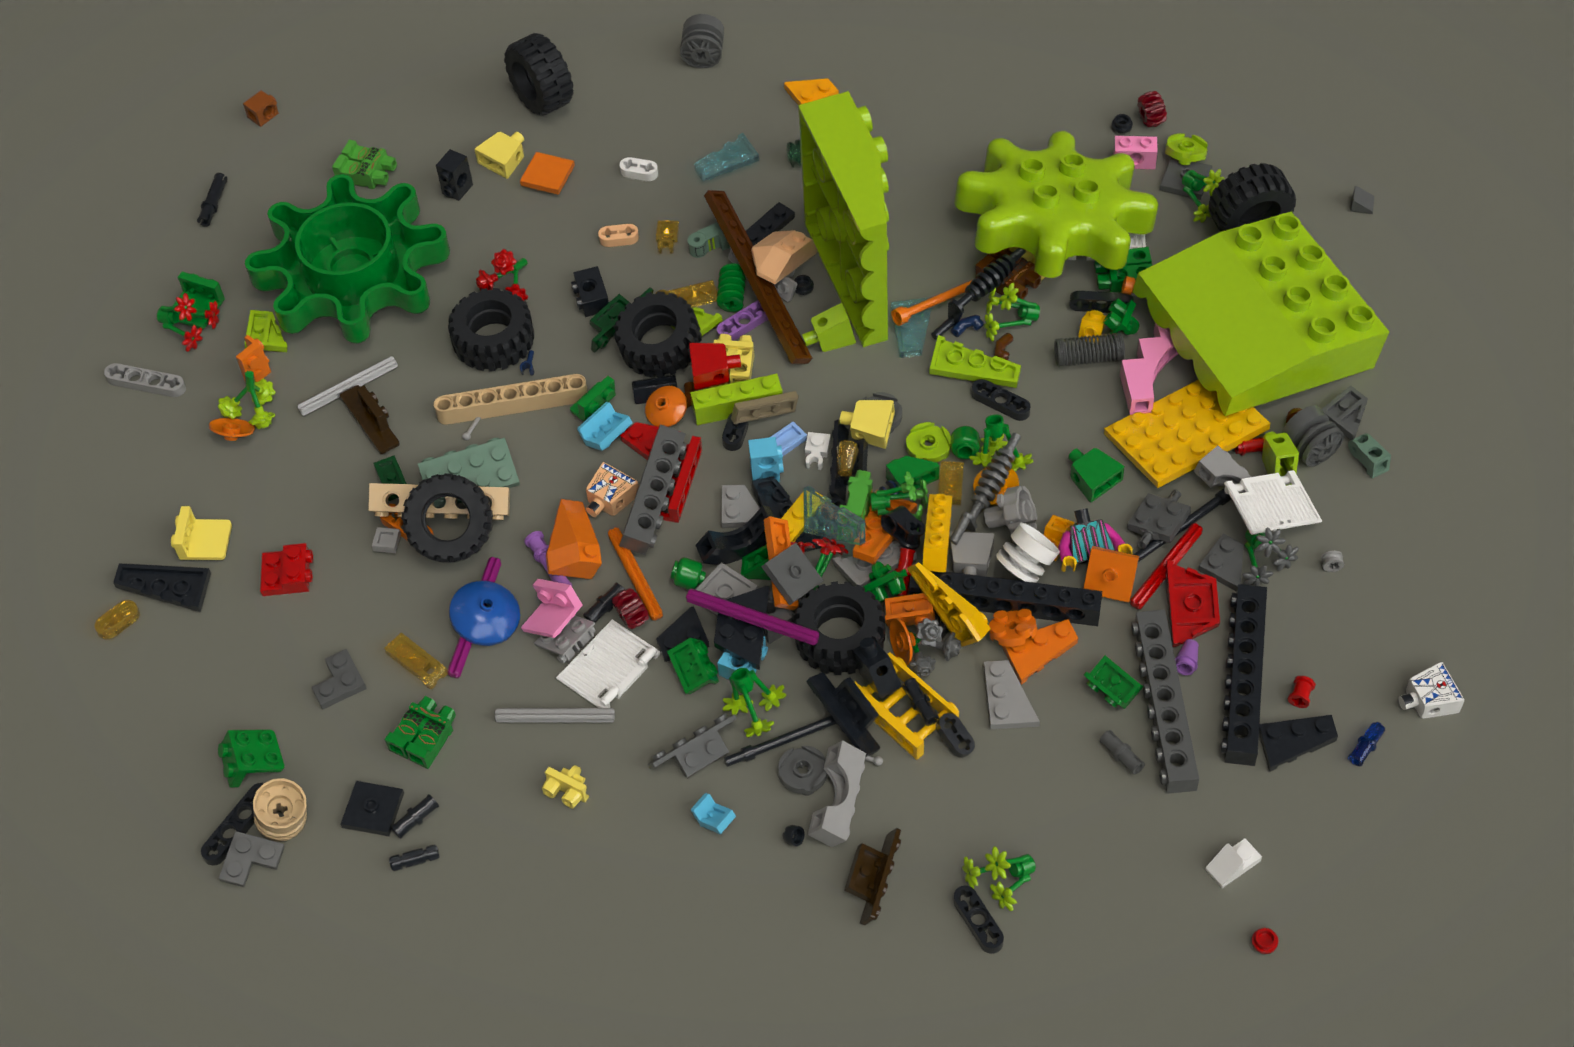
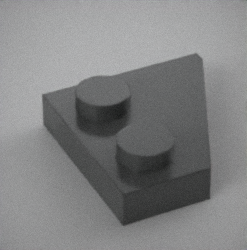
(1347, 411)

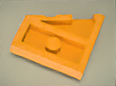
(810, 90)

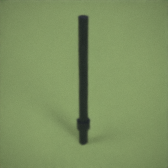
(1220, 498)
(749, 752)

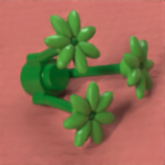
(882, 499)

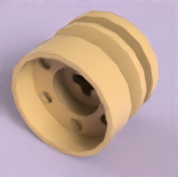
(280, 796)

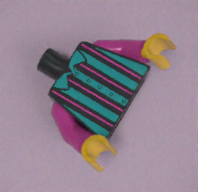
(1079, 538)

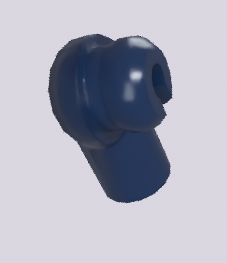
(966, 322)

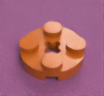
(1003, 622)

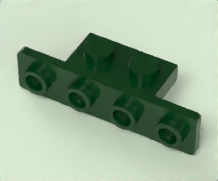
(606, 318)

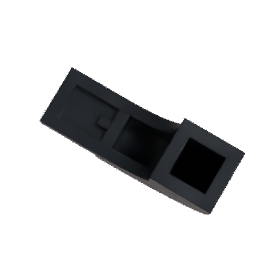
(734, 545)

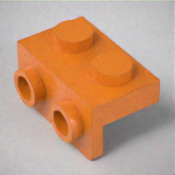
(253, 359)
(909, 609)

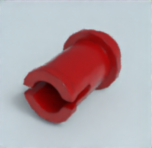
(1252, 445)

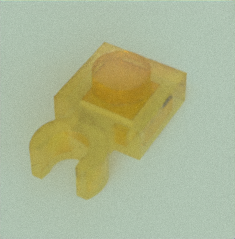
(666, 234)

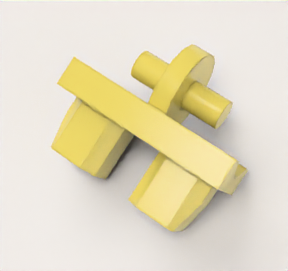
(567, 781)

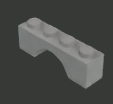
(1220, 467)
(844, 766)

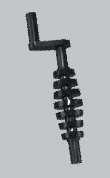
(984, 283)

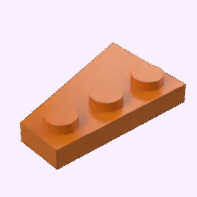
(1036, 652)

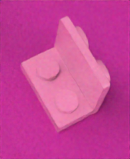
(555, 611)

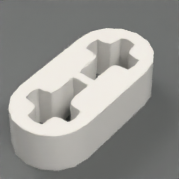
(638, 169)

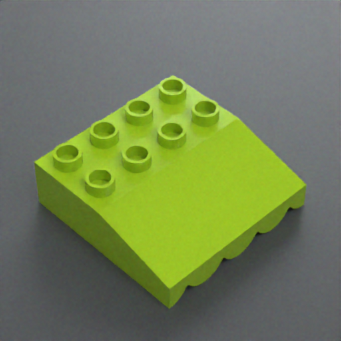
(847, 207)
(1262, 313)

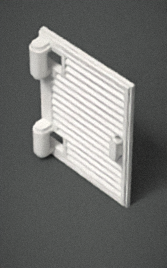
(1272, 503)
(609, 666)

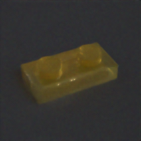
(951, 480)

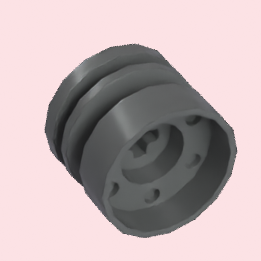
(702, 41)
(1314, 435)

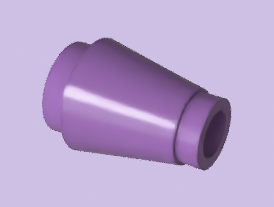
(1187, 658)

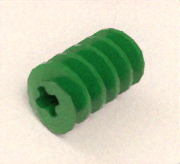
(731, 288)

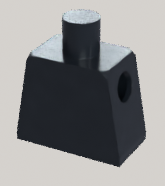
(868, 659)

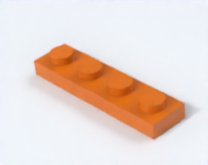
(777, 541)

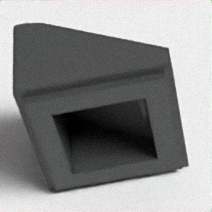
(1362, 201)

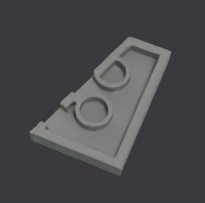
(858, 571)
(1006, 698)

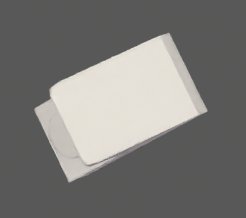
(1232, 862)

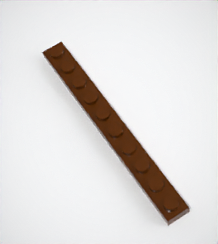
(763, 289)

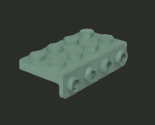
(483, 464)

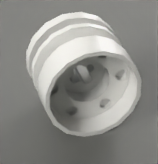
(1024, 558)

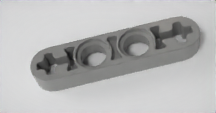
(143, 382)

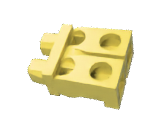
(746, 350)

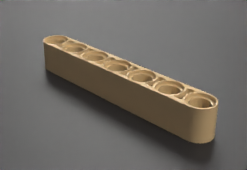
(510, 399)

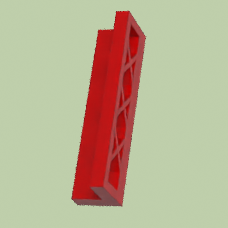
(684, 481)

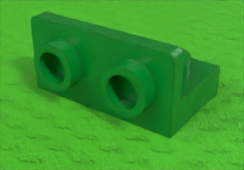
(693, 665)

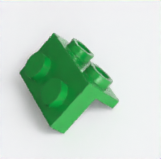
(594, 399)
(1114, 682)

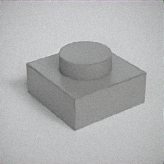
(386, 540)

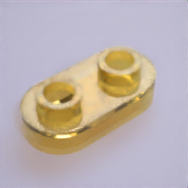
(117, 619)

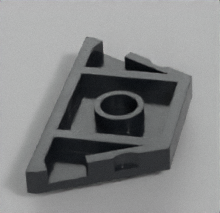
(739, 637)

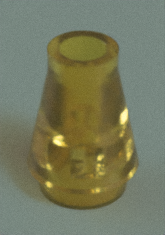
(846, 455)

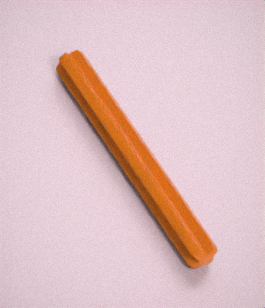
(636, 575)

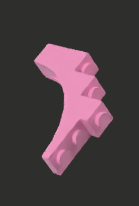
(1140, 373)

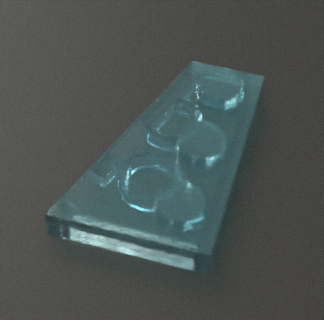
(730, 158)
(912, 334)
(830, 521)

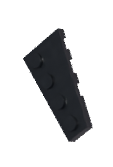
(772, 494)

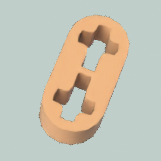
(618, 235)

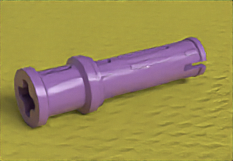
(539, 547)

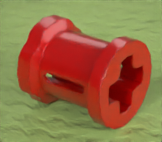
(1301, 691)

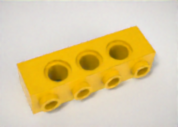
(937, 532)

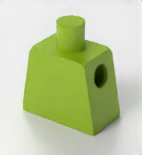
(831, 329)
(1277, 450)

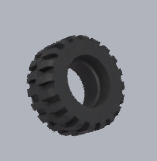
(538, 74)
(1251, 196)
(652, 312)
(493, 350)
(415, 518)
(838, 602)

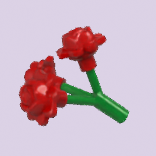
(503, 264)

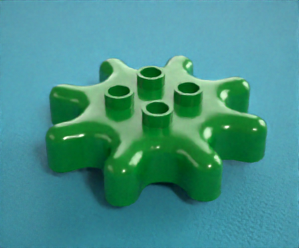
(348, 258)

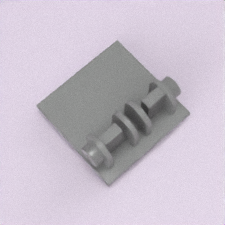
(573, 635)

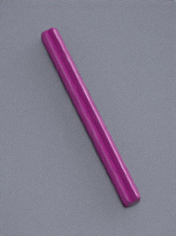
(752, 616)
(463, 646)

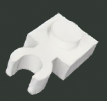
(816, 448)

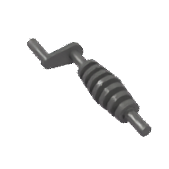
(989, 485)

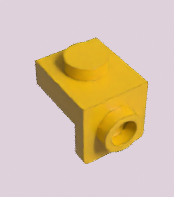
(1092, 324)

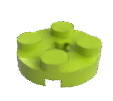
(1186, 149)
(927, 431)

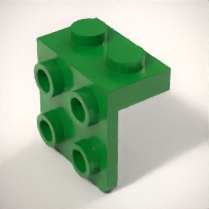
(203, 292)
(249, 753)

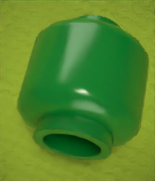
(965, 442)
(687, 573)

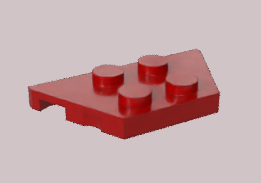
(1191, 603)

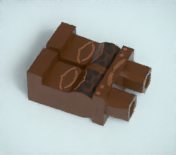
(1021, 276)

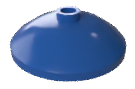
(480, 623)

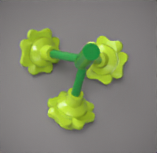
(261, 393)

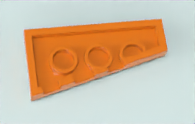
(875, 536)

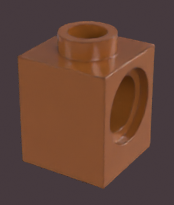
(261, 108)

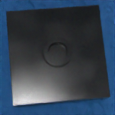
(372, 808)

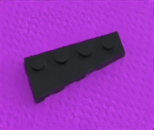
(168, 584)

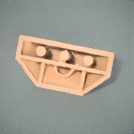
(781, 254)

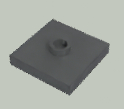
(1173, 177)
(792, 573)

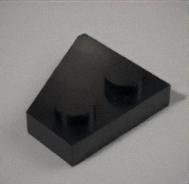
(683, 628)

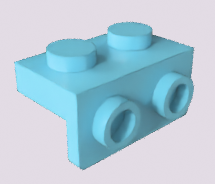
(603, 427)

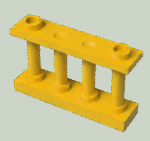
(896, 726)

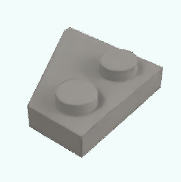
(737, 506)

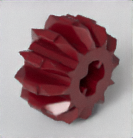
(1152, 109)
(630, 608)

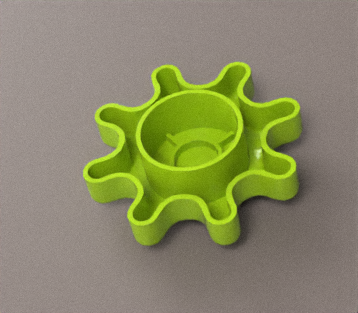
(1055, 204)

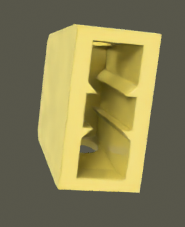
(501, 153)
(870, 421)

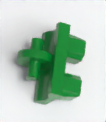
(1121, 317)
(893, 580)

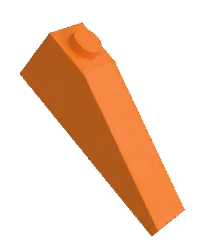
(573, 543)

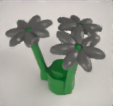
(1268, 542)

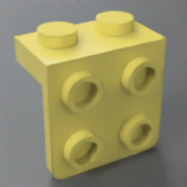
(200, 537)

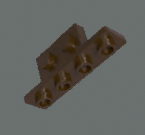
(370, 417)
(870, 873)

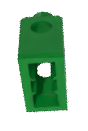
(1094, 472)

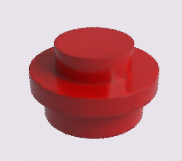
(1265, 941)

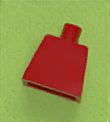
(711, 364)

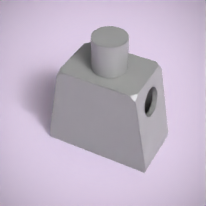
(972, 553)

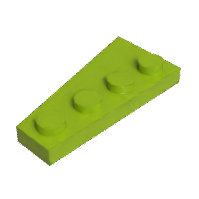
(962, 363)

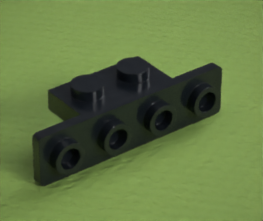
(839, 482)
(848, 709)

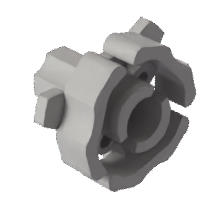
(1012, 509)

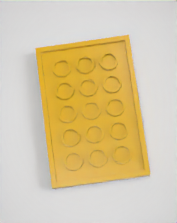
(1182, 432)

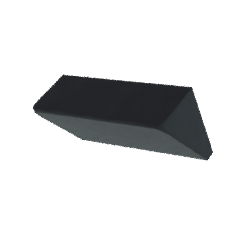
(644, 388)

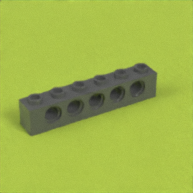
(634, 536)

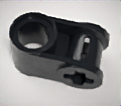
(903, 525)

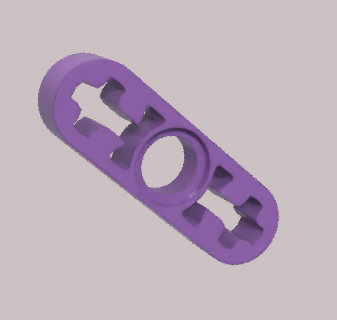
(740, 329)

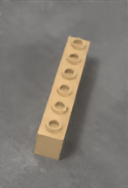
(380, 493)

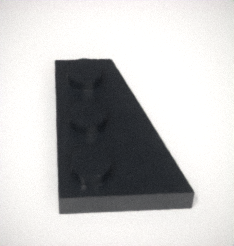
(1292, 738)

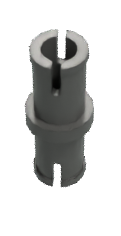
(1122, 752)

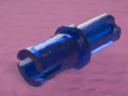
(1366, 744)

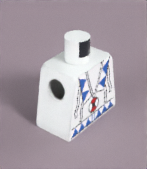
(1432, 693)

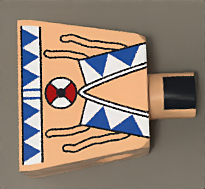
(610, 491)

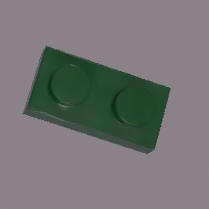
(389, 473)

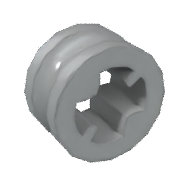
(1332, 561)

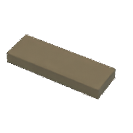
(764, 407)

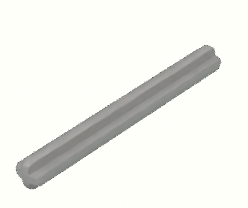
(358, 379)
(554, 715)

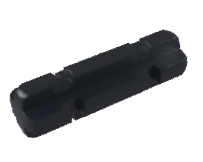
(414, 857)

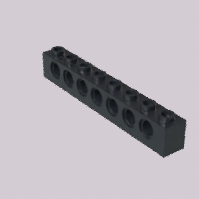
(1043, 600)
(1236, 749)

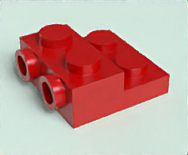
(286, 570)

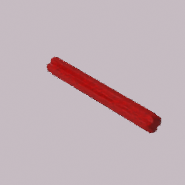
(1160, 573)

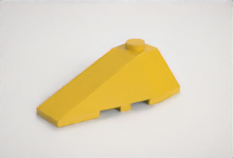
(952, 608)

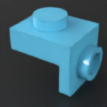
(712, 815)

